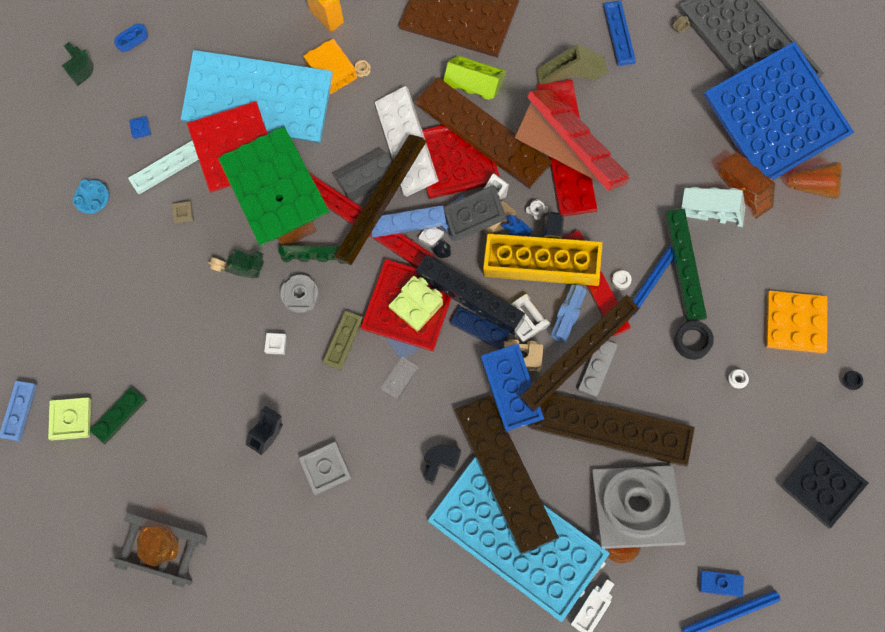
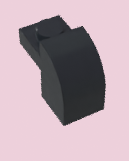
(265, 431)
(440, 456)

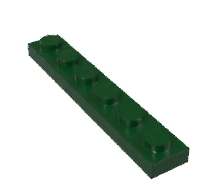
(685, 265)

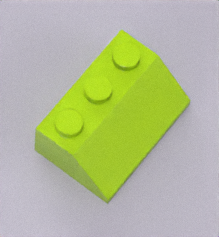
(474, 77)

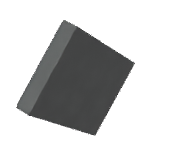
(474, 213)

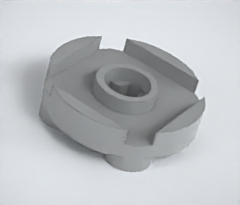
(306, 302)

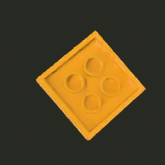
(796, 322)

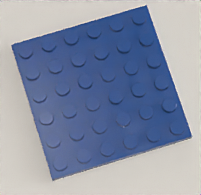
(778, 112)

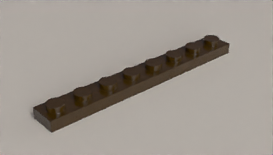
(380, 199)
(579, 353)

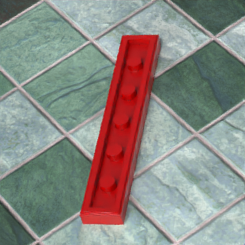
(601, 294)

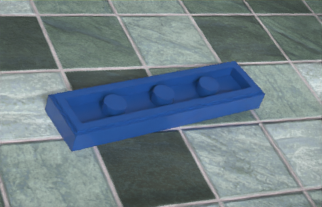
(619, 33)

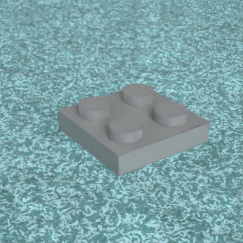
(325, 468)

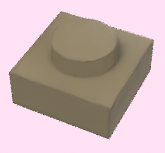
(182, 212)

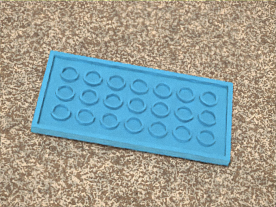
(284, 92)
(548, 575)

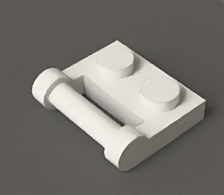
(527, 328)

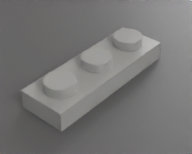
(597, 369)

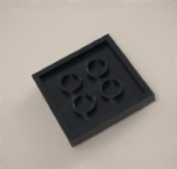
(824, 485)

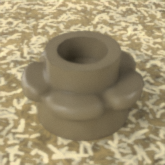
(681, 24)

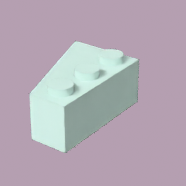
(715, 203)

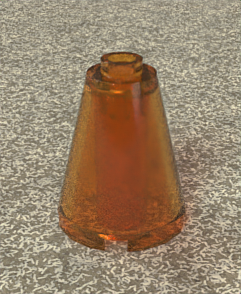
(818, 180)

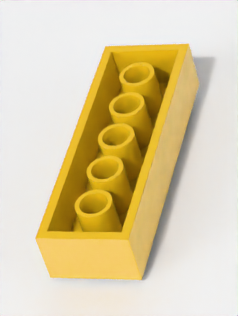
(543, 259)

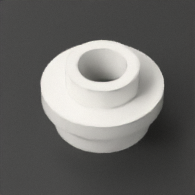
(739, 373)

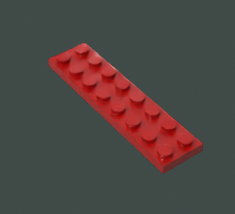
(572, 187)

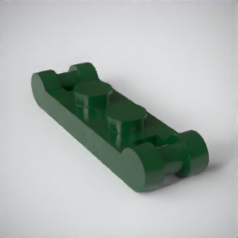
(307, 253)

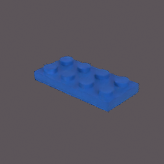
(508, 381)

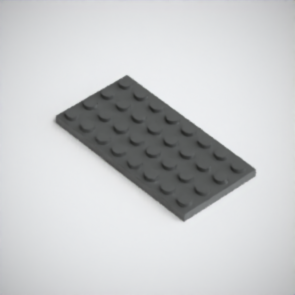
(739, 31)

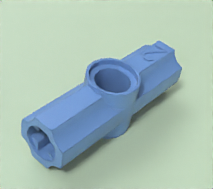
(568, 313)

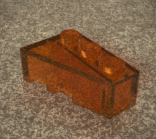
(756, 187)

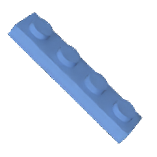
(409, 221)

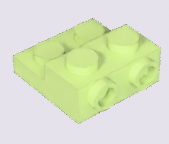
(416, 303)

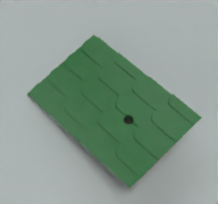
(274, 188)

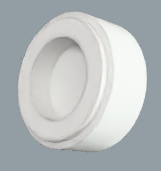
(621, 280)

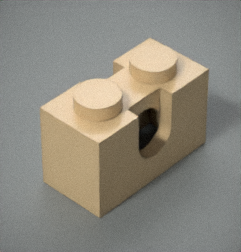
(534, 351)

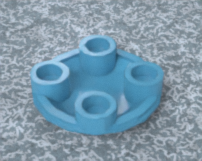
(90, 196)

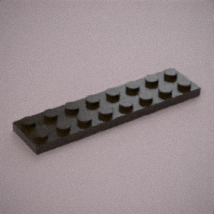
(616, 429)
(506, 475)

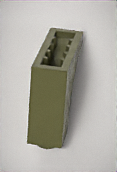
(573, 63)

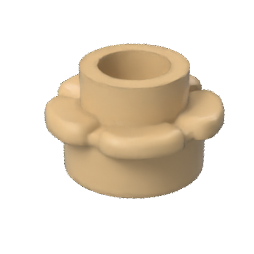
(362, 64)
(217, 264)

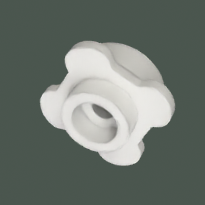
(537, 204)

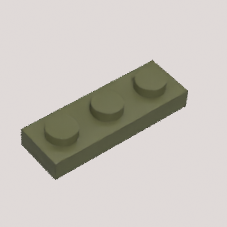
(343, 340)

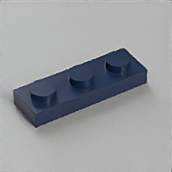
(480, 328)

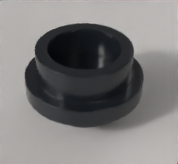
(442, 249)
(853, 380)

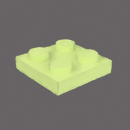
(69, 419)

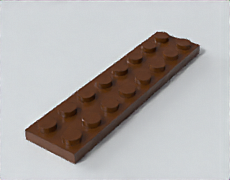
(483, 132)

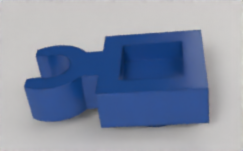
(516, 227)

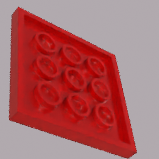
(222, 134)
(455, 163)
(386, 323)

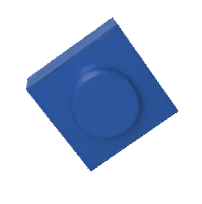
(140, 127)

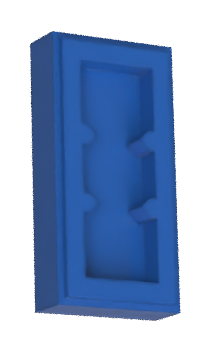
(721, 584)

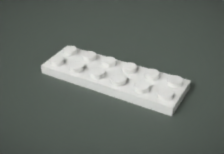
(398, 121)

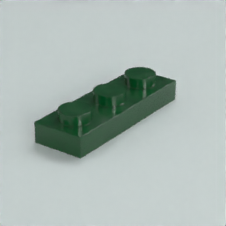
(117, 415)

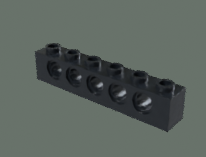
(470, 295)

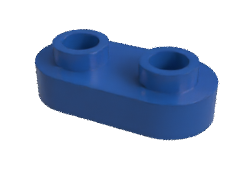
(131, 37)

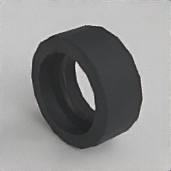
(704, 330)

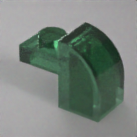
(79, 66)
(244, 264)

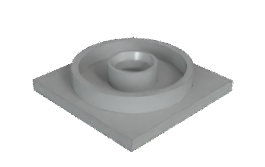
(628, 528)

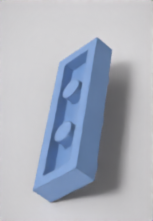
(17, 411)

